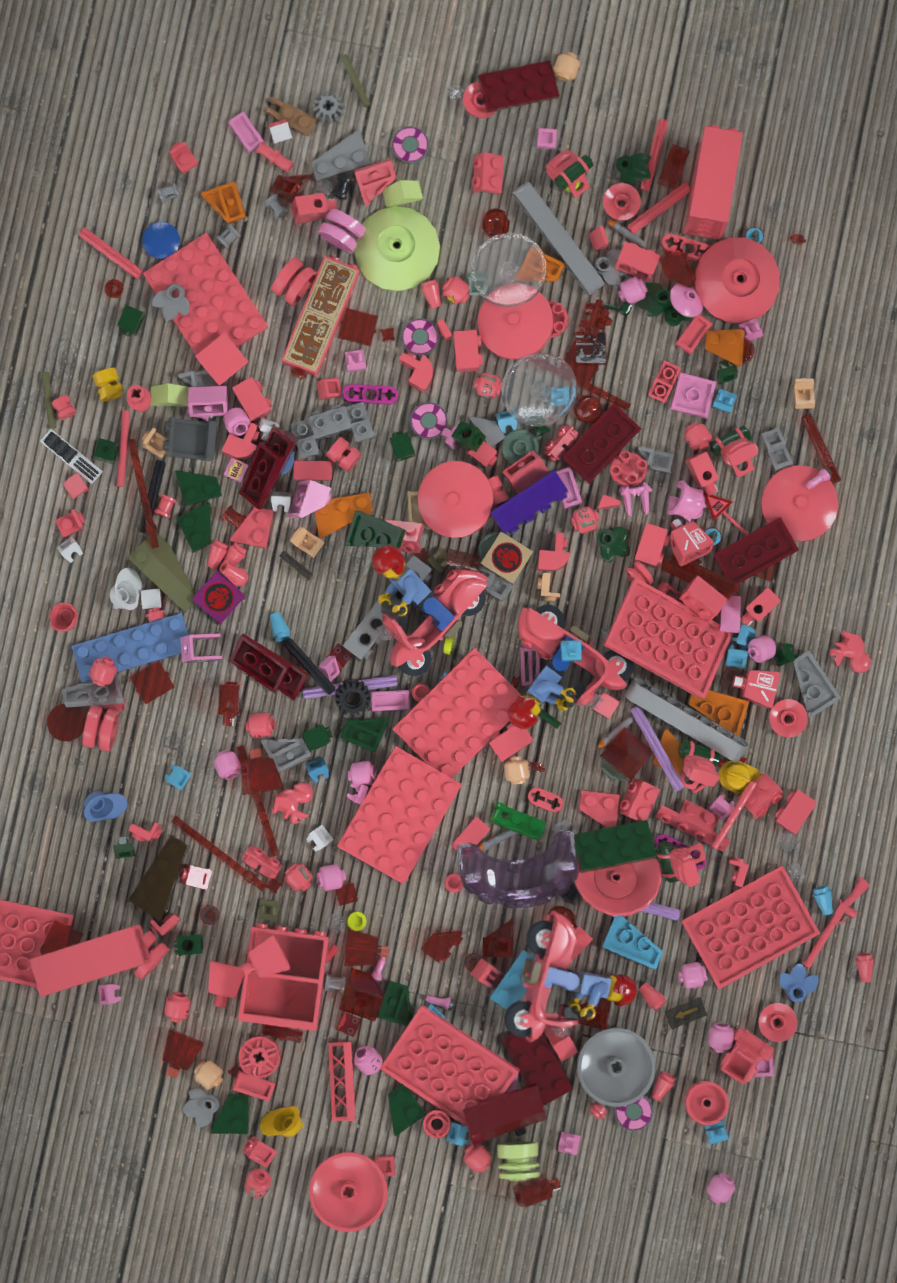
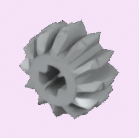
(321, 107)

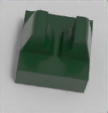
(726, 372)
(784, 655)
(124, 848)

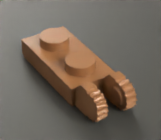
(296, 118)

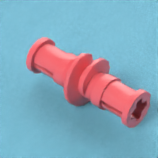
(138, 398)

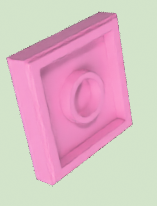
(693, 395)

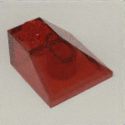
(626, 754)
(362, 995)

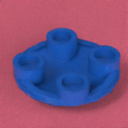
(161, 240)

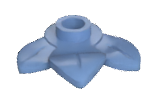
(798, 980)

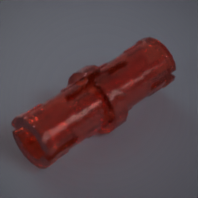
(283, 1033)

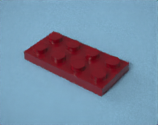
(518, 86)
(601, 443)
(756, 551)
(538, 1066)

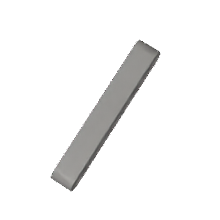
(558, 238)
(686, 719)

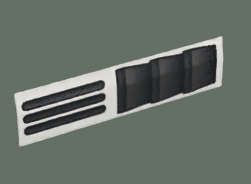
(71, 456)

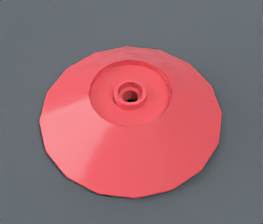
(721, 290)
(630, 894)

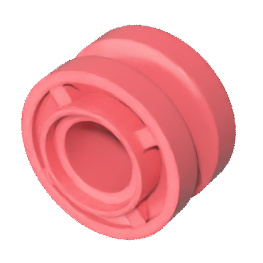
(640, 572)
(436, 1133)

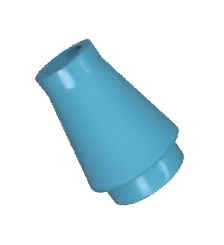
(280, 630)
(824, 899)

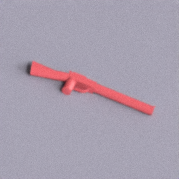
(842, 908)

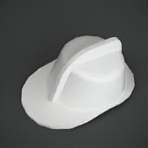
(126, 590)

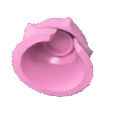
(690, 503)

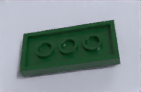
(614, 846)

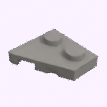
(286, 752)

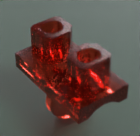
(598, 318)

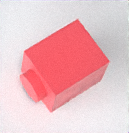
(484, 456)

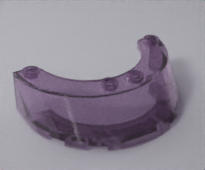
(521, 881)

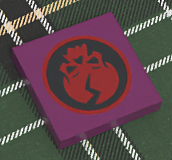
(218, 597)

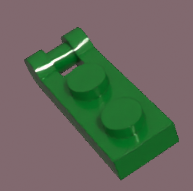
(518, 821)

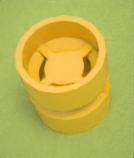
(108, 385)

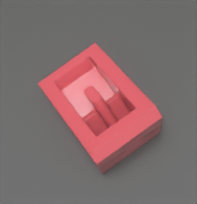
(487, 974)
(563, 1046)

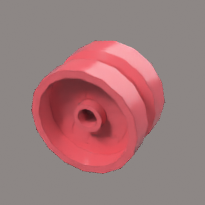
(294, 281)
(100, 728)
(156, 955)
(716, 1096)

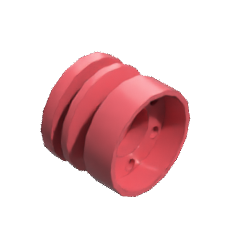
(271, 1053)

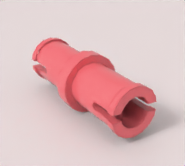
(275, 157)

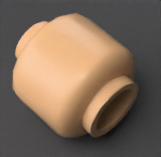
(566, 67)
(516, 770)
(208, 1075)

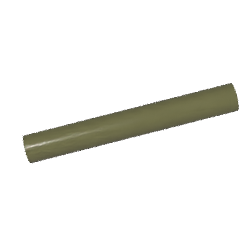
(355, 81)
(48, 400)

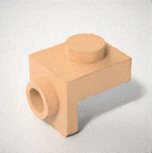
(804, 393)
(154, 443)
(306, 541)
(543, 584)

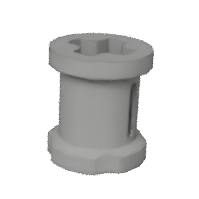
(168, 192)
(276, 206)
(228, 236)
(335, 983)

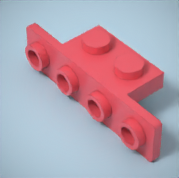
(693, 821)

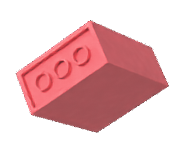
(713, 182)
(265, 997)

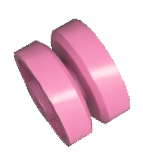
(341, 230)

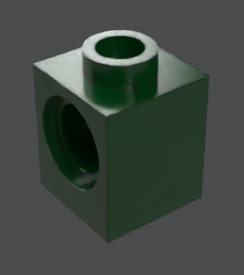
(130, 321)
(468, 436)
(402, 446)
(106, 451)
(317, 737)
(197, 945)

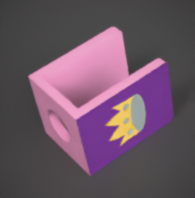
(188, 641)

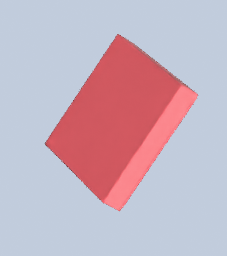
(221, 359)

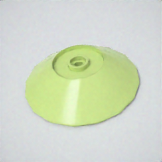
(402, 266)

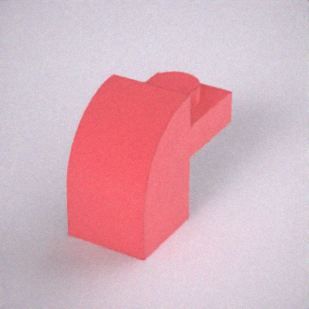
(422, 372)
(242, 448)
(554, 560)

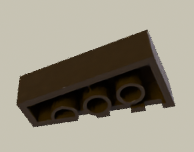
(160, 879)

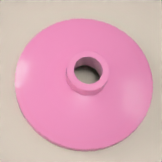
(685, 300)

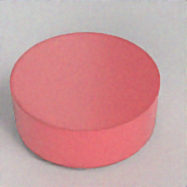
(453, 883)

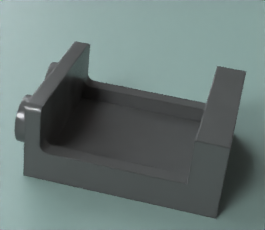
(190, 439)

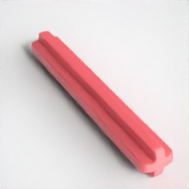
(655, 152)
(659, 208)
(111, 253)

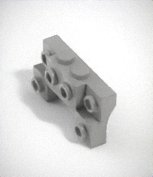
(330, 424)

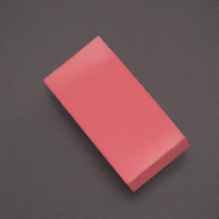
(664, 381)

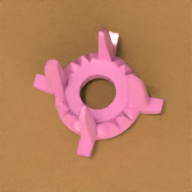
(642, 489)

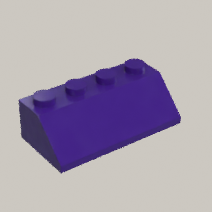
(530, 502)

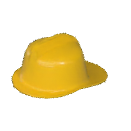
(737, 775)
(282, 1122)

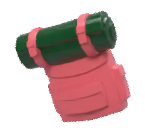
(568, 169)
(735, 449)
(698, 764)
(679, 864)

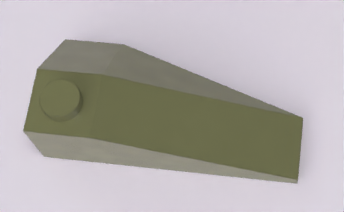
(164, 571)

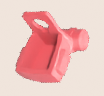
(746, 1054)

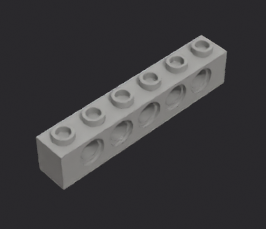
(353, 643)

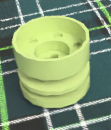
(518, 1160)

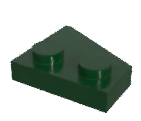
(197, 487)
(197, 526)
(365, 732)
(396, 1004)
(403, 1109)
(233, 1116)

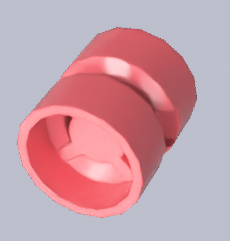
(339, 449)
(500, 495)

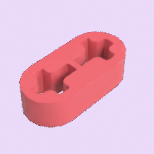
(543, 804)

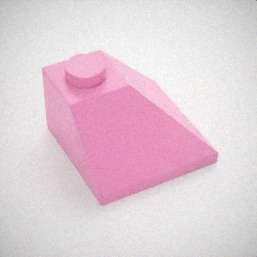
(308, 498)

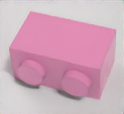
(207, 401)

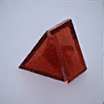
(290, 186)
(499, 942)
(601, 1017)

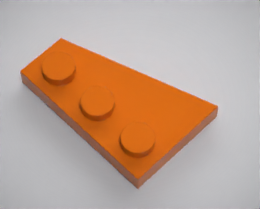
(340, 512)
(722, 709)

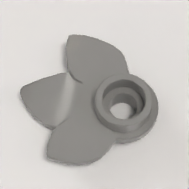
(609, 274)
(171, 305)
(198, 1106)

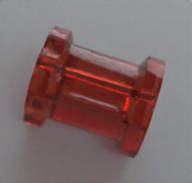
(233, 517)

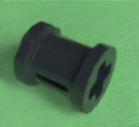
(341, 188)
(571, 895)

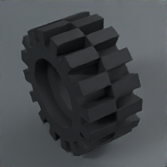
(358, 687)

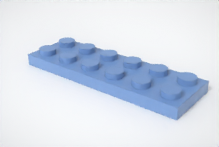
(133, 646)

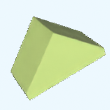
(402, 193)
(169, 395)

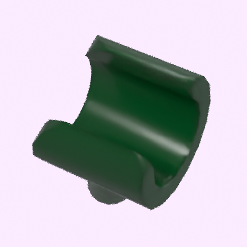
(624, 309)

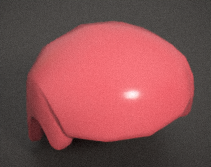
(63, 617)

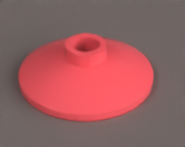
(470, 103)
(624, 193)
(798, 718)
(785, 1029)

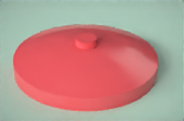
(516, 329)
(455, 499)
(803, 510)
(348, 1191)

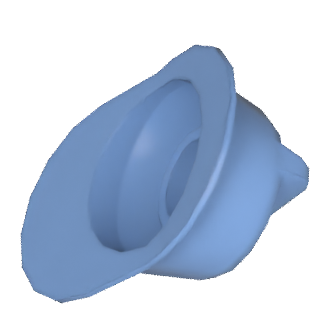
(104, 806)

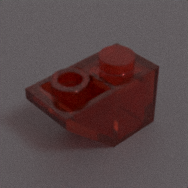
(673, 167)
(676, 267)
(440, 944)

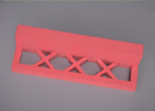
(349, 1081)

